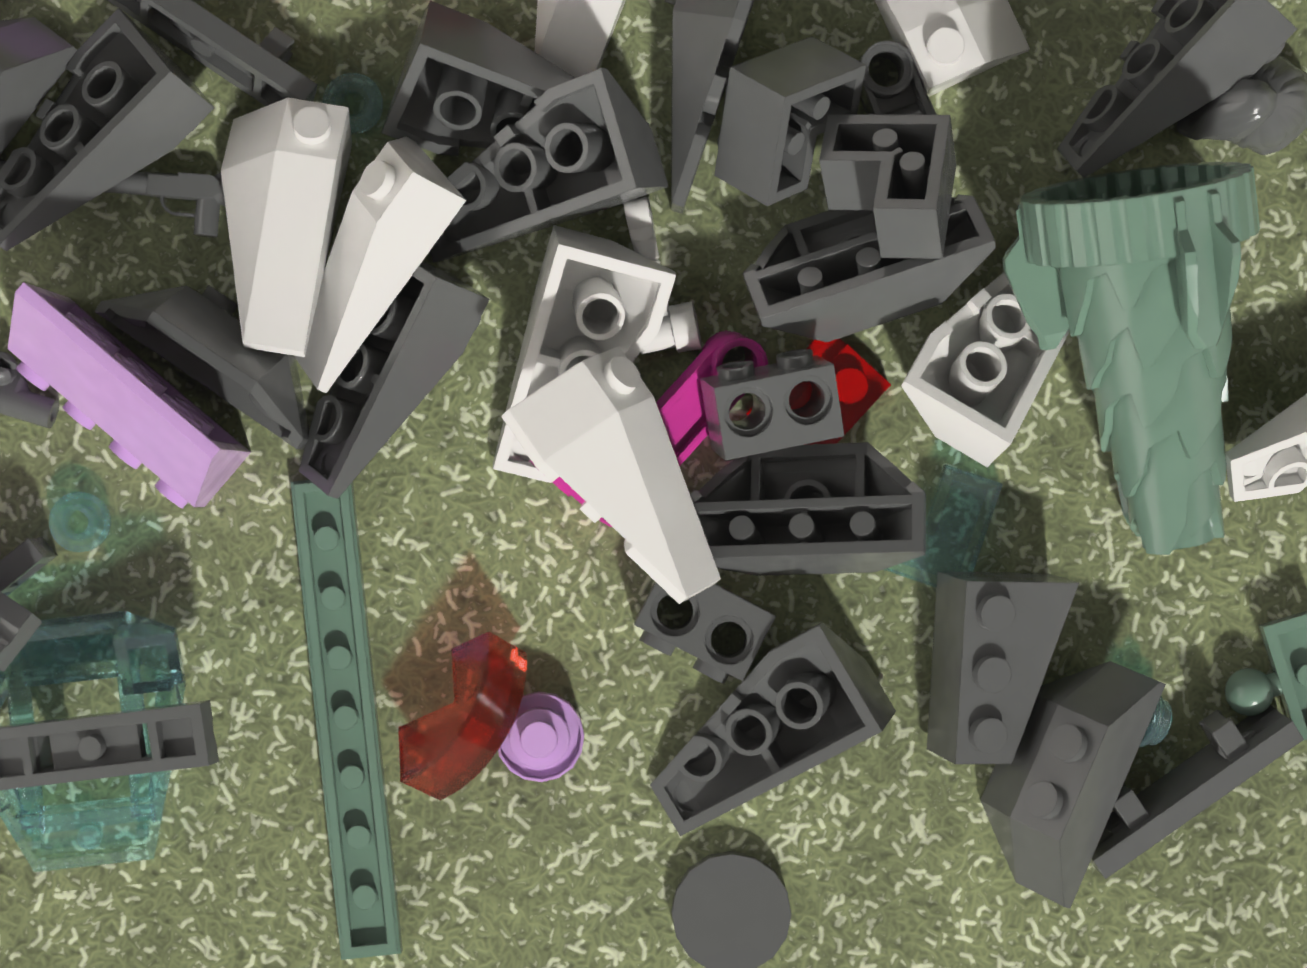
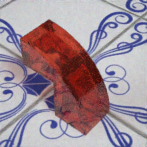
(460, 739)

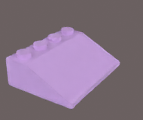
(122, 396)

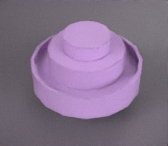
(543, 738)

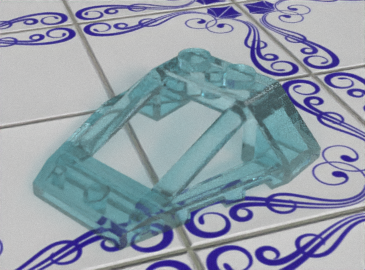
(85, 648)

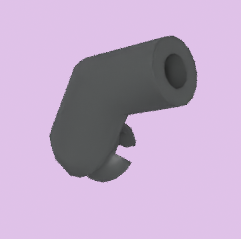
(19, 401)

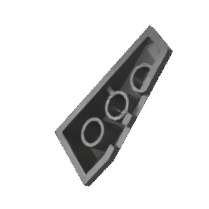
(703, 50)
(1182, 65)
(465, 83)
(108, 123)
(557, 163)
(390, 375)
(783, 719)

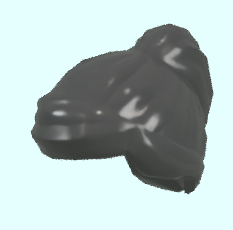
(1257, 112)

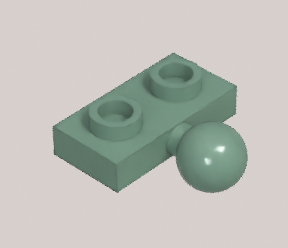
(1252, 691)

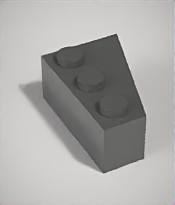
(991, 659)

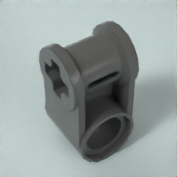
(903, 98)

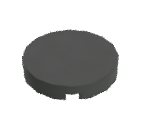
(731, 911)

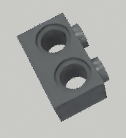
(772, 421)
(694, 637)

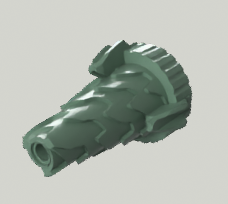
(1146, 284)

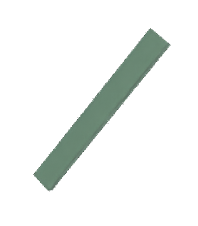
(347, 722)

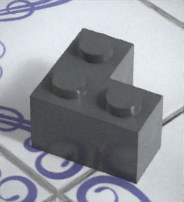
(777, 111)
(898, 170)

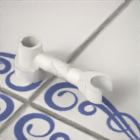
(680, 321)

